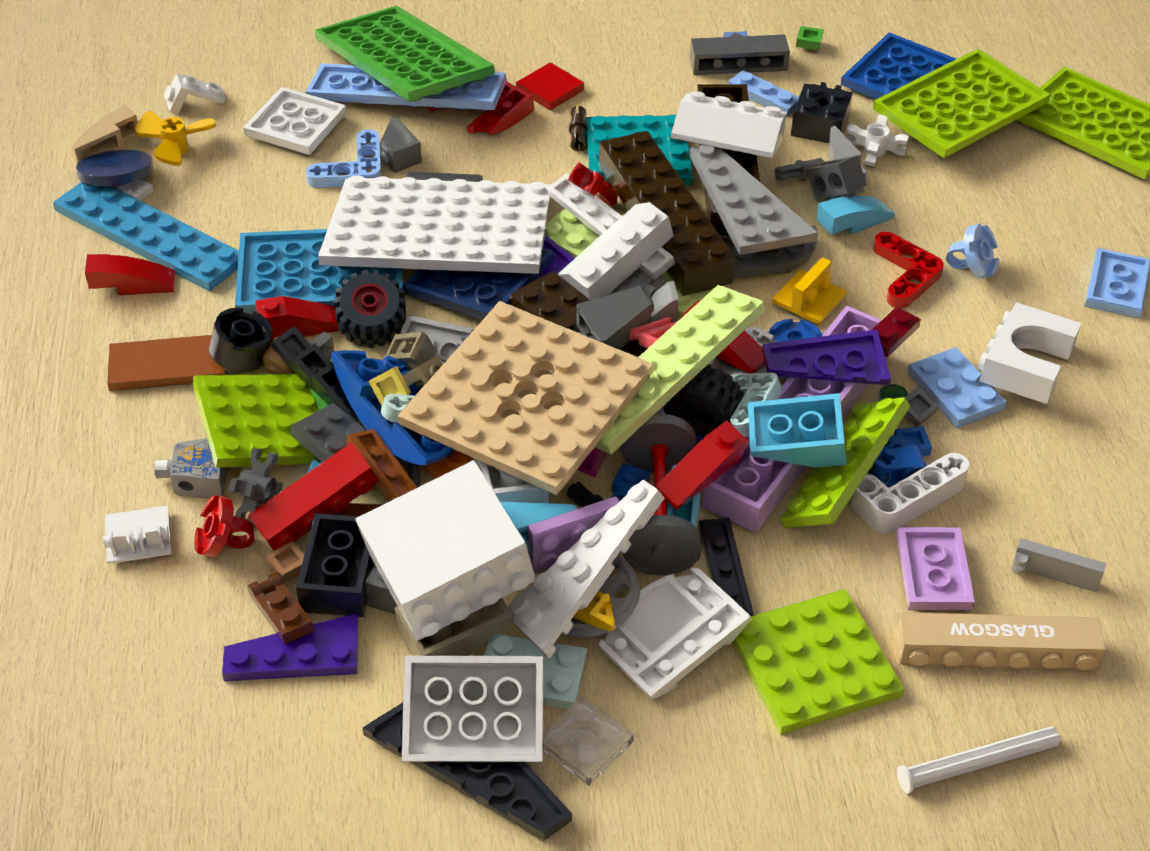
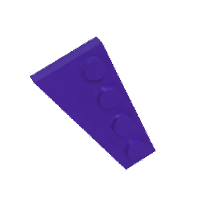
(838, 357)
(324, 652)

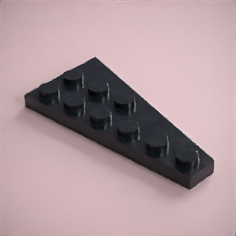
(503, 787)

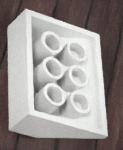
(472, 709)

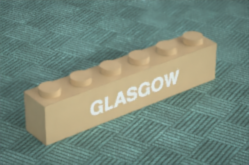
(1000, 640)

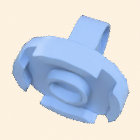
(978, 251)

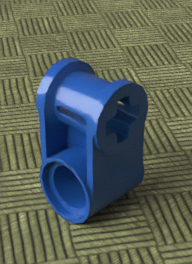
(897, 464)

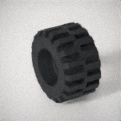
(706, 400)

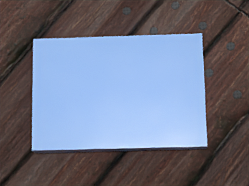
(1118, 283)

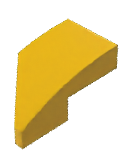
(598, 612)

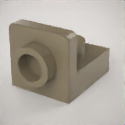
(423, 373)

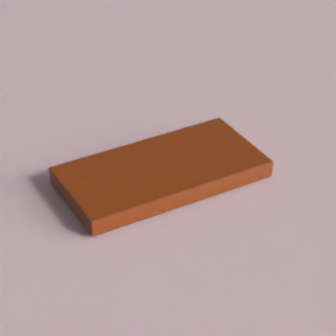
(160, 362)

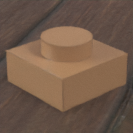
(286, 561)

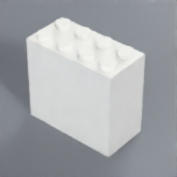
(446, 550)

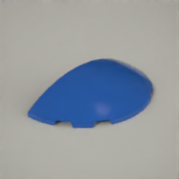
(353, 373)

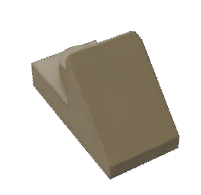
(411, 348)

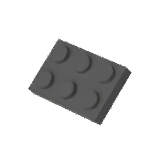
(325, 431)

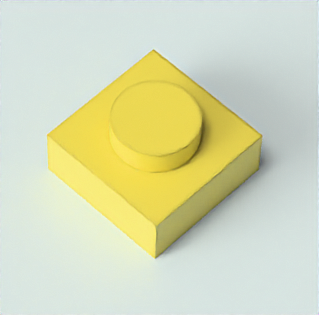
(389, 383)

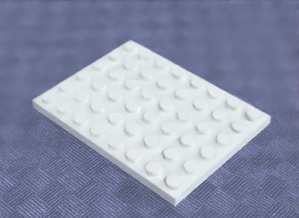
(438, 225)

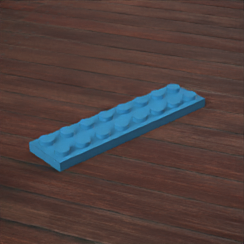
(150, 233)

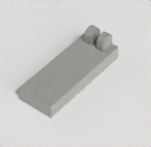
(1058, 565)

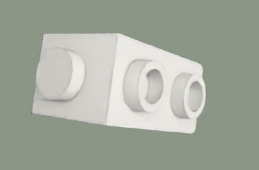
(183, 85)

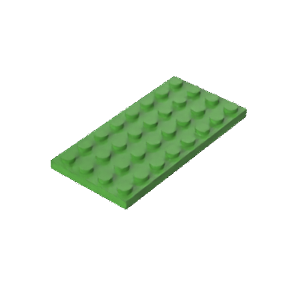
(404, 53)

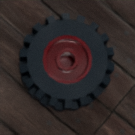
(370, 308)

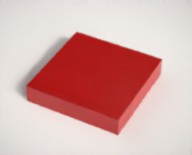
(551, 85)

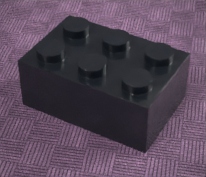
(334, 567)

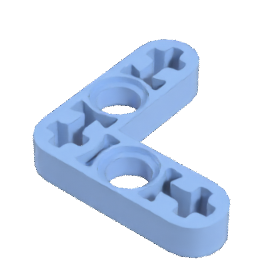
(326, 174)

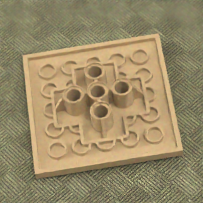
(526, 396)

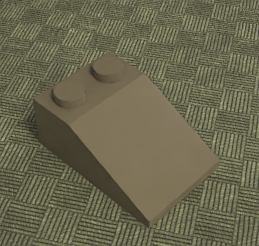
(460, 636)

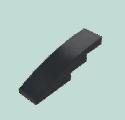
(312, 367)

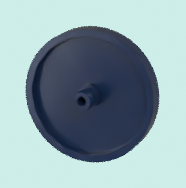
(114, 167)

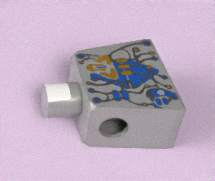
(192, 470)

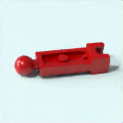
(593, 184)

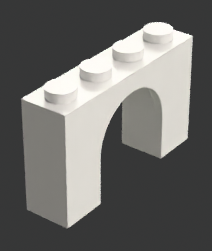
(1018, 372)

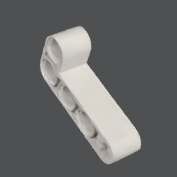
(895, 506)

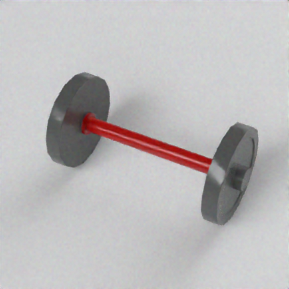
(665, 542)

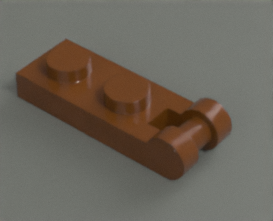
(280, 608)

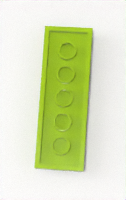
(831, 487)

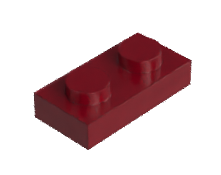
(896, 329)

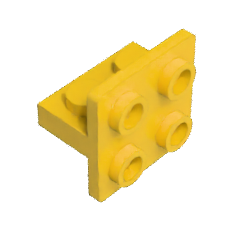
(811, 293)

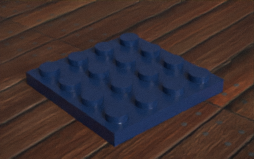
(470, 291)

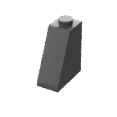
(614, 315)

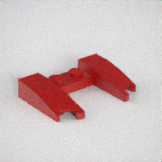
(511, 108)

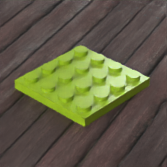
(254, 413)
(815, 661)

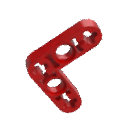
(923, 267)

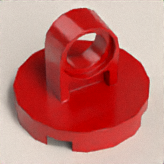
(219, 528)

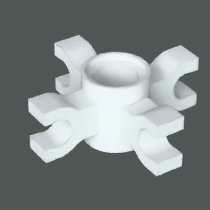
(877, 140)

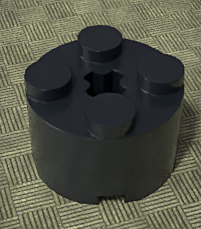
(239, 340)

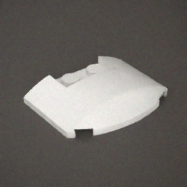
(673, 631)

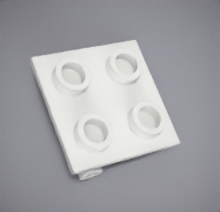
(137, 534)

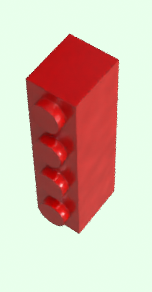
(322, 491)

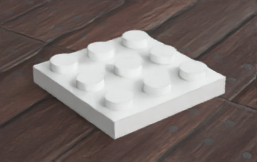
(295, 120)

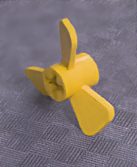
(173, 135)

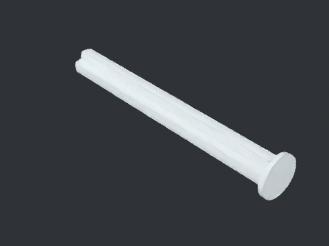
(977, 758)

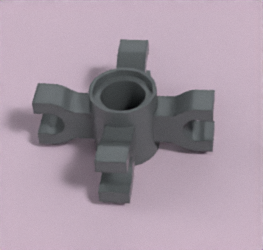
(256, 484)

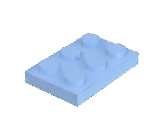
(956, 387)

